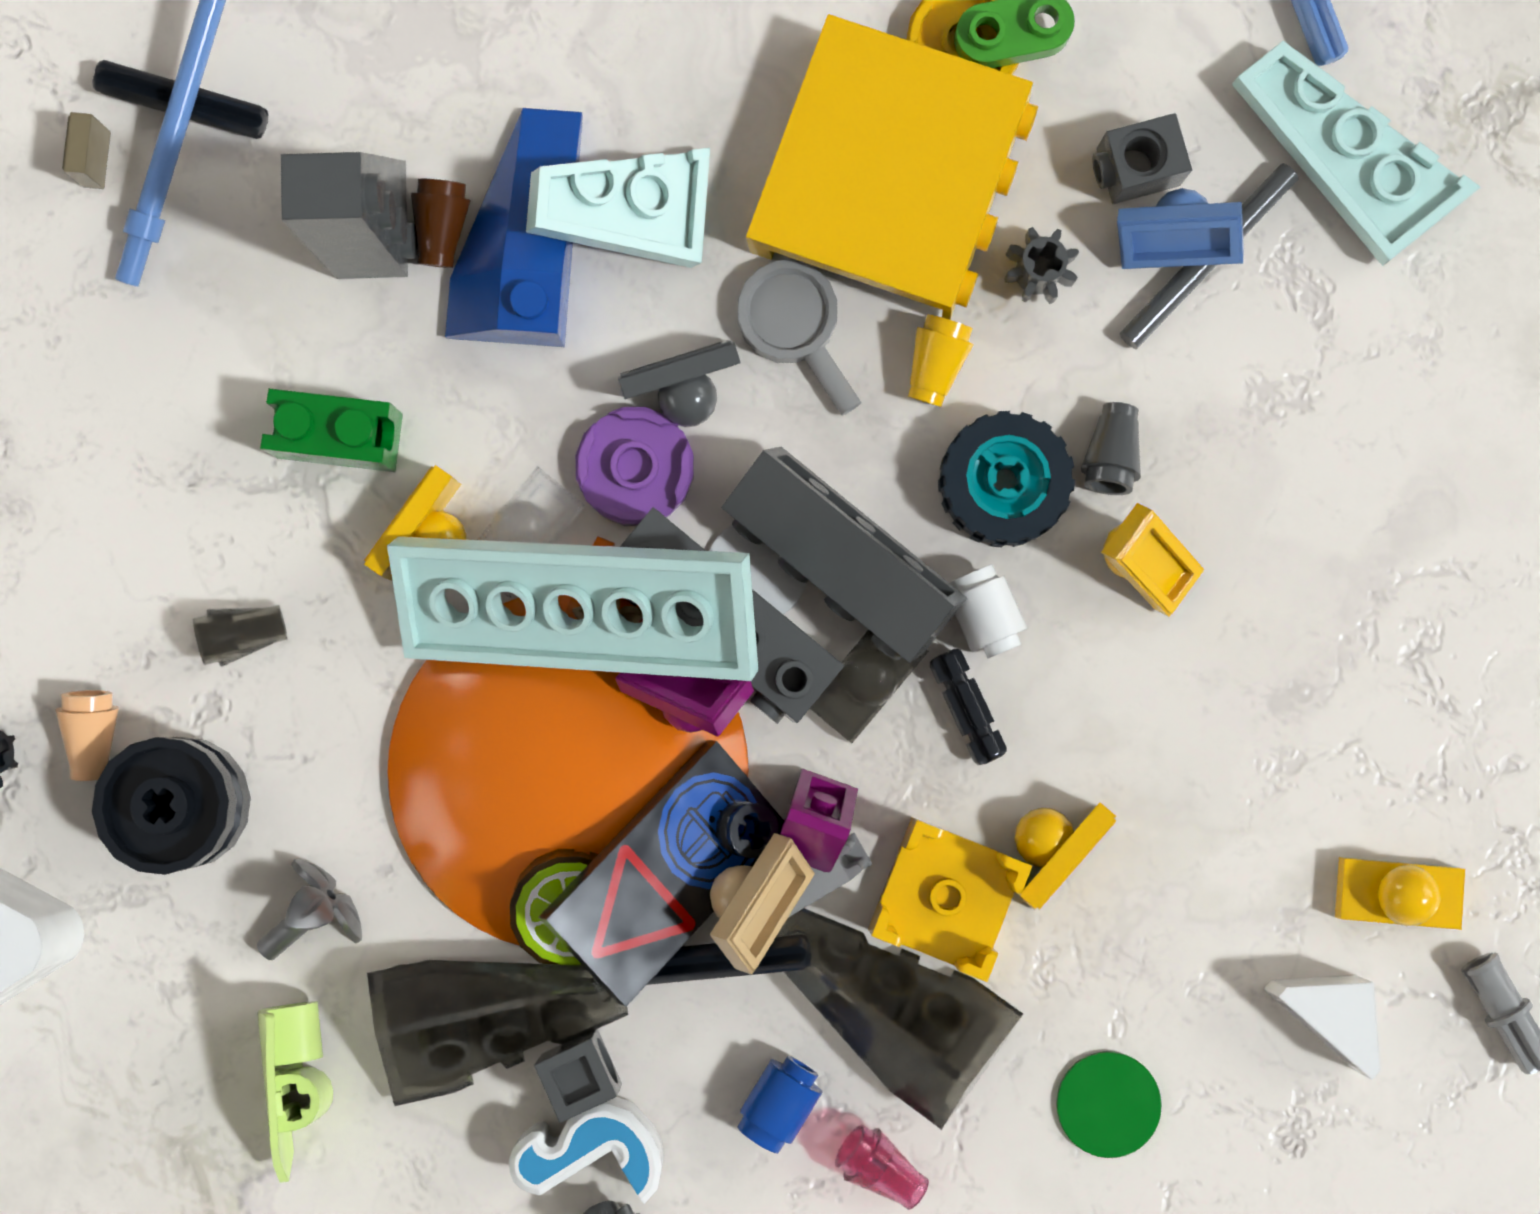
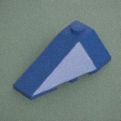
(508, 280)

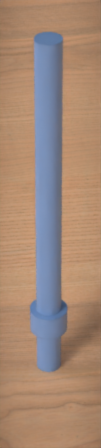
(145, 222)

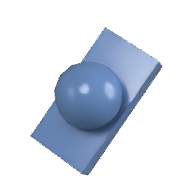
(1181, 232)

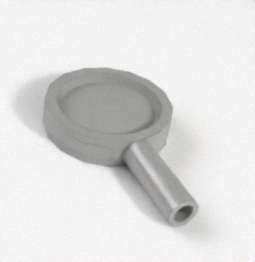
(789, 317)

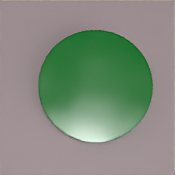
(1109, 1104)

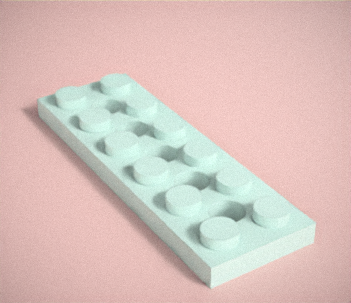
(594, 577)

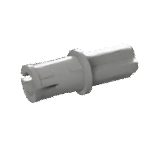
(1506, 1010)

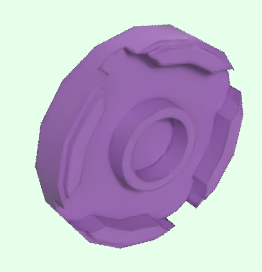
(634, 464)

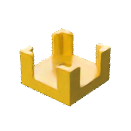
(948, 898)

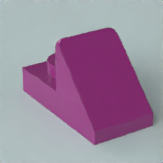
(820, 818)

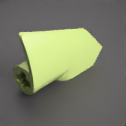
(287, 1039)

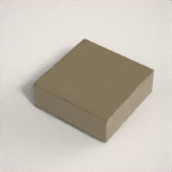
(86, 150)

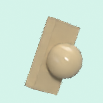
(757, 901)

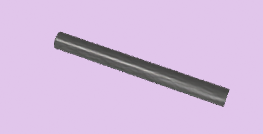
(1191, 276)

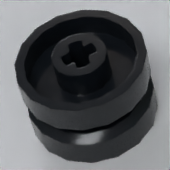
(135, 810)

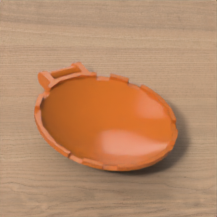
(522, 764)

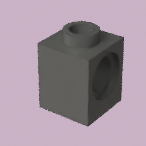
(1163, 145)
(578, 1075)

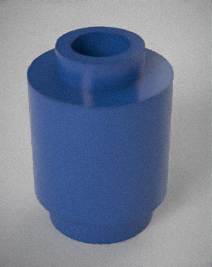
(779, 1104)

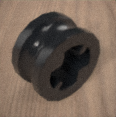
(733, 816)

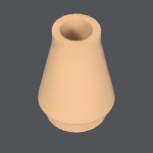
(87, 730)

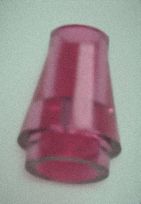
(879, 1166)

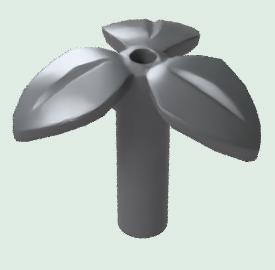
(311, 909)

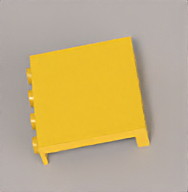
(892, 164)

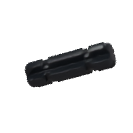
(968, 707)

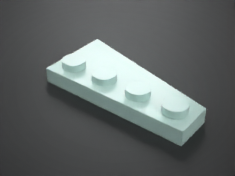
(1360, 163)

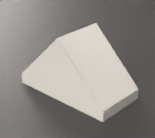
(1338, 1013)

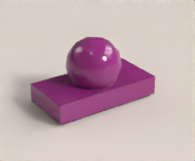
(689, 702)

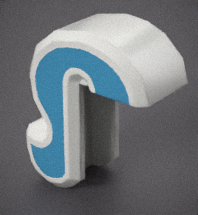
(615, 1126)

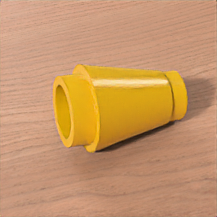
(938, 358)

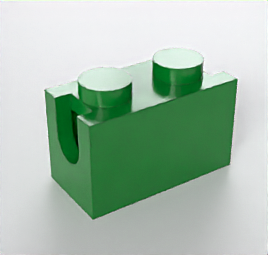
(332, 430)

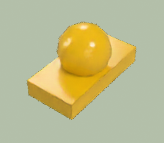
(420, 517)
(1151, 559)
(1049, 841)
(1400, 893)

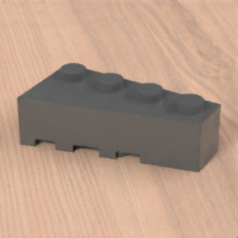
(350, 212)

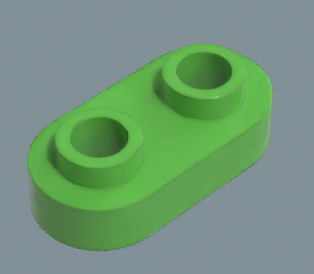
(1018, 34)

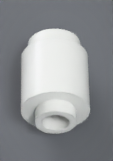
(989, 613)

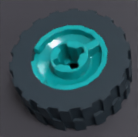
(1012, 444)

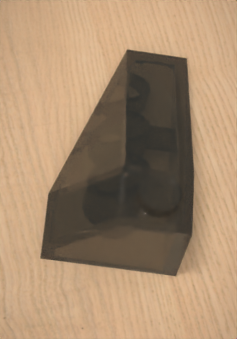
(459, 1017)
(907, 1023)

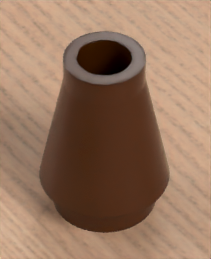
(438, 220)

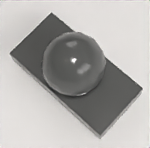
(685, 390)

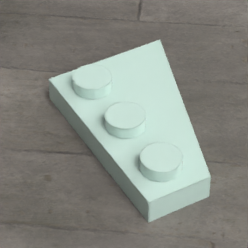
(626, 206)

